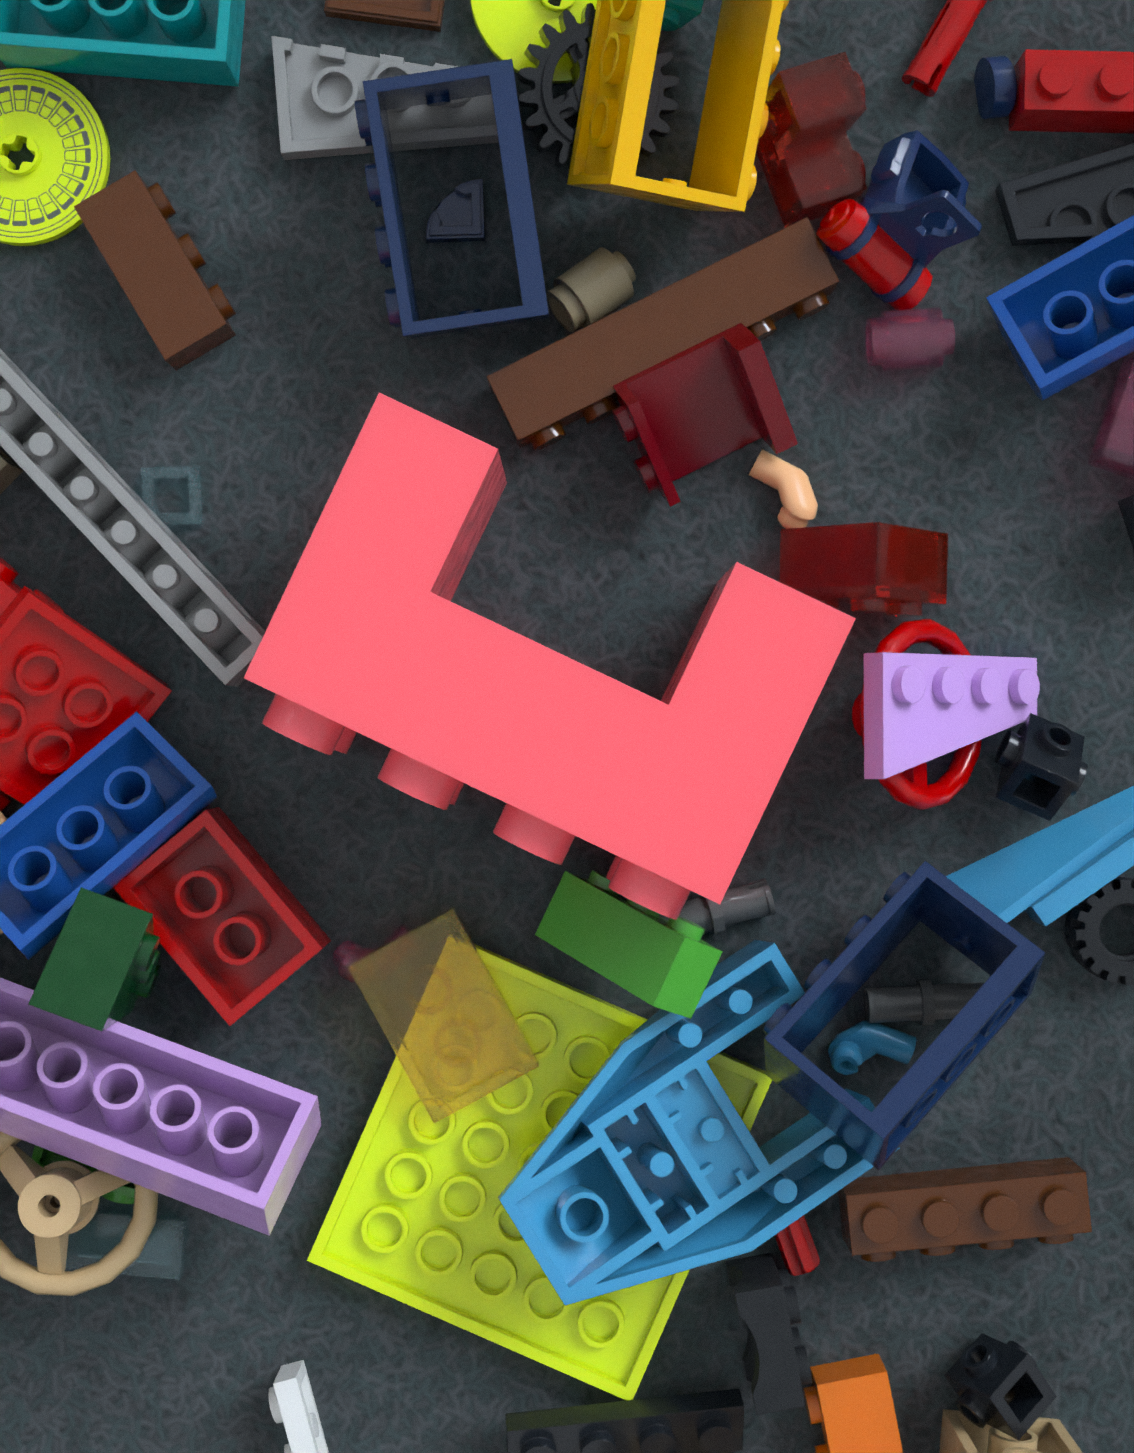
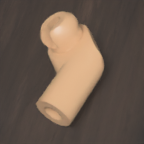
(793, 488)

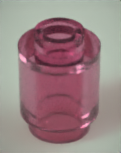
(909, 339)

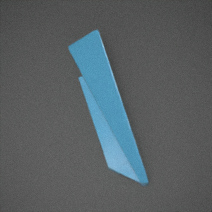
(1056, 865)

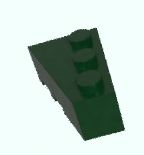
(99, 962)

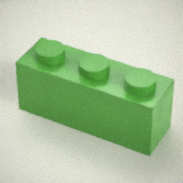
(630, 943)

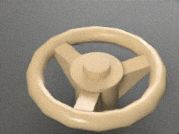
(61, 1202)

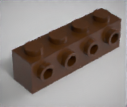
(965, 1207)

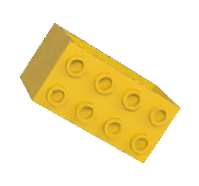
(732, 113)

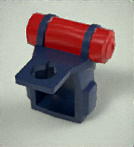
(902, 222)

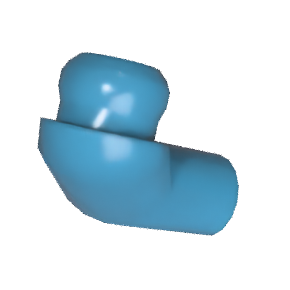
(865, 1040)

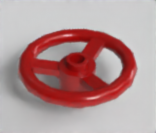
(911, 785)

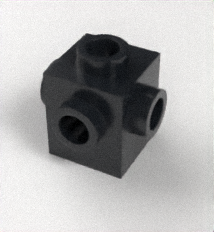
(1040, 766)
(999, 1386)

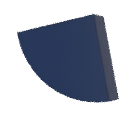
(459, 215)

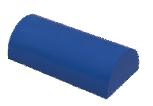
(1071, 312)
(93, 828)

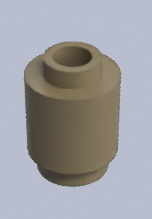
(591, 289)

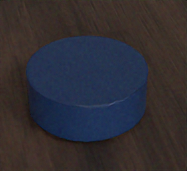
(995, 87)

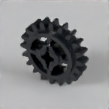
(552, 112)

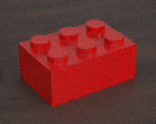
(223, 914)

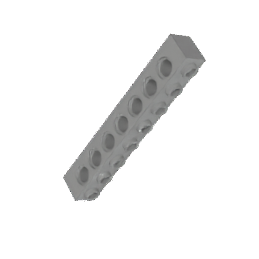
(125, 528)

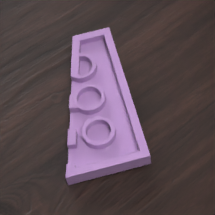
(938, 704)

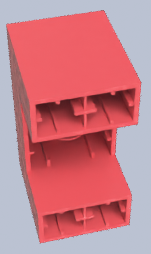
(461, 701)

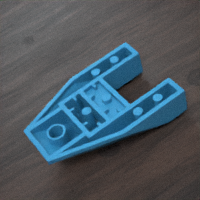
(656, 1161)

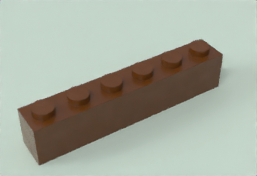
(577, 372)

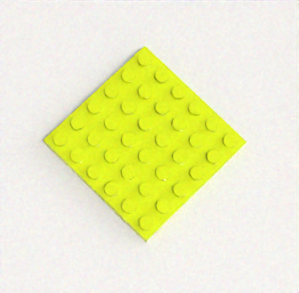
(425, 1209)

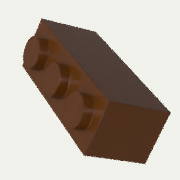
(157, 269)

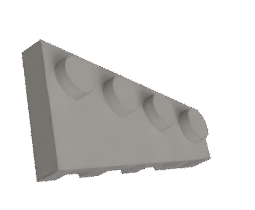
(318, 104)

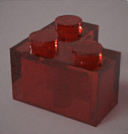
(806, 138)
(867, 565)

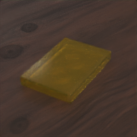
(443, 1015)

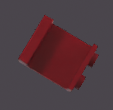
(701, 408)

